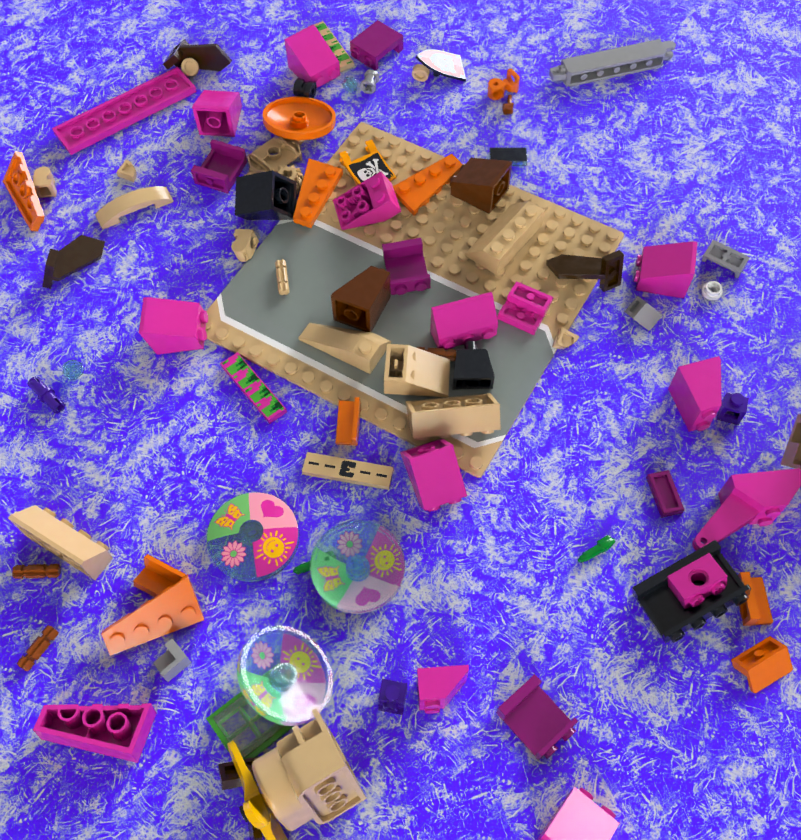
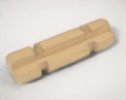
(282, 277)

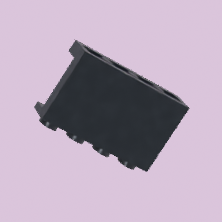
(667, 612)

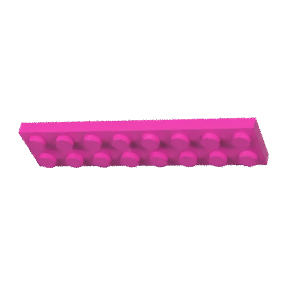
(124, 110)

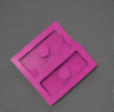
(525, 308)

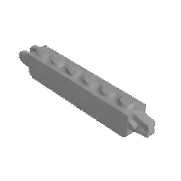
(612, 62)

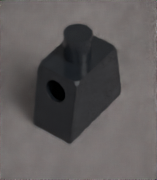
(472, 368)

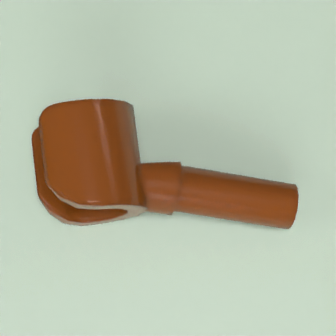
(508, 107)

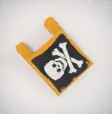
(366, 166)

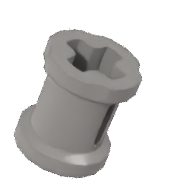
(369, 81)

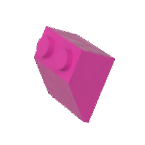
(439, 685)

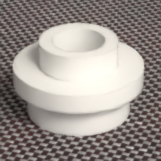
(716, 289)

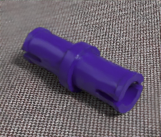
(46, 394)

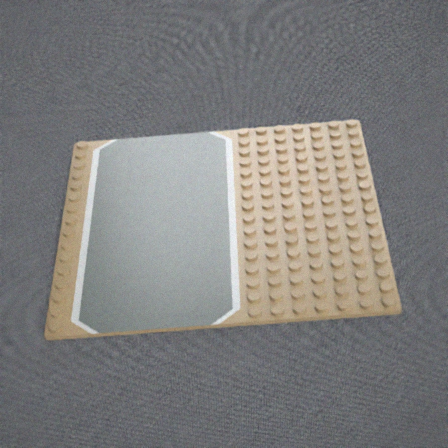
(319, 260)

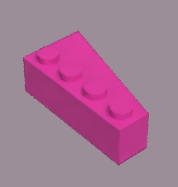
(97, 728)

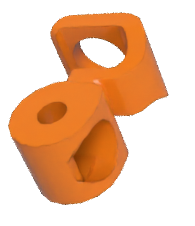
(497, 87)

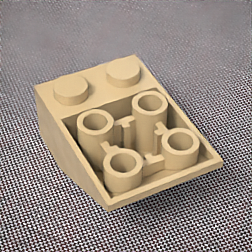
(415, 372)

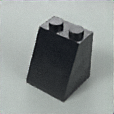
(265, 196)

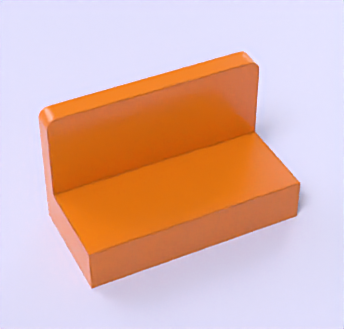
(348, 422)
(156, 576)
(756, 608)
(763, 663)

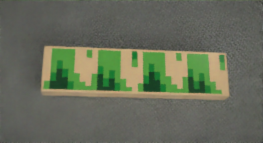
(344, 59)

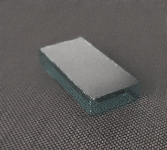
(517, 156)

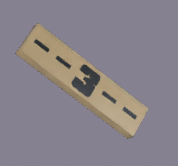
(348, 470)

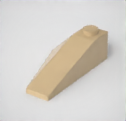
(351, 346)

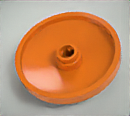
(299, 118)

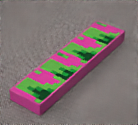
(253, 388)

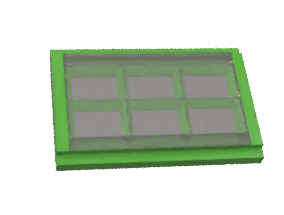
(245, 726)

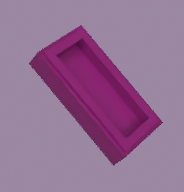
(665, 493)

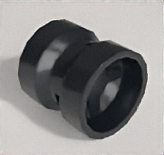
(304, 88)

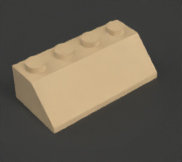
(506, 236)
(453, 416)
(63, 540)

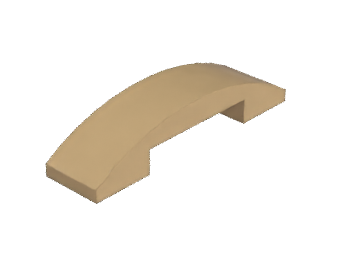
(131, 202)

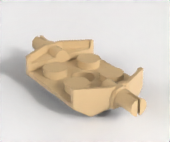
(286, 150)

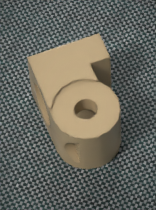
(44, 182)
(243, 245)

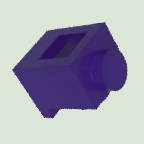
(735, 403)
(392, 696)

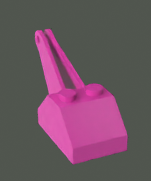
(749, 500)

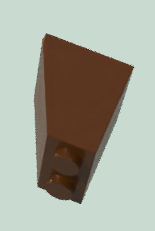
(482, 182)
(362, 299)

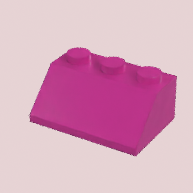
(464, 321)

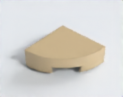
(127, 171)
(564, 338)

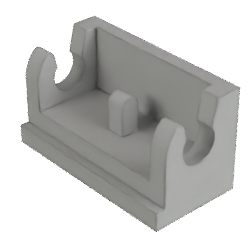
(726, 257)

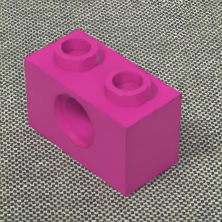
(702, 569)

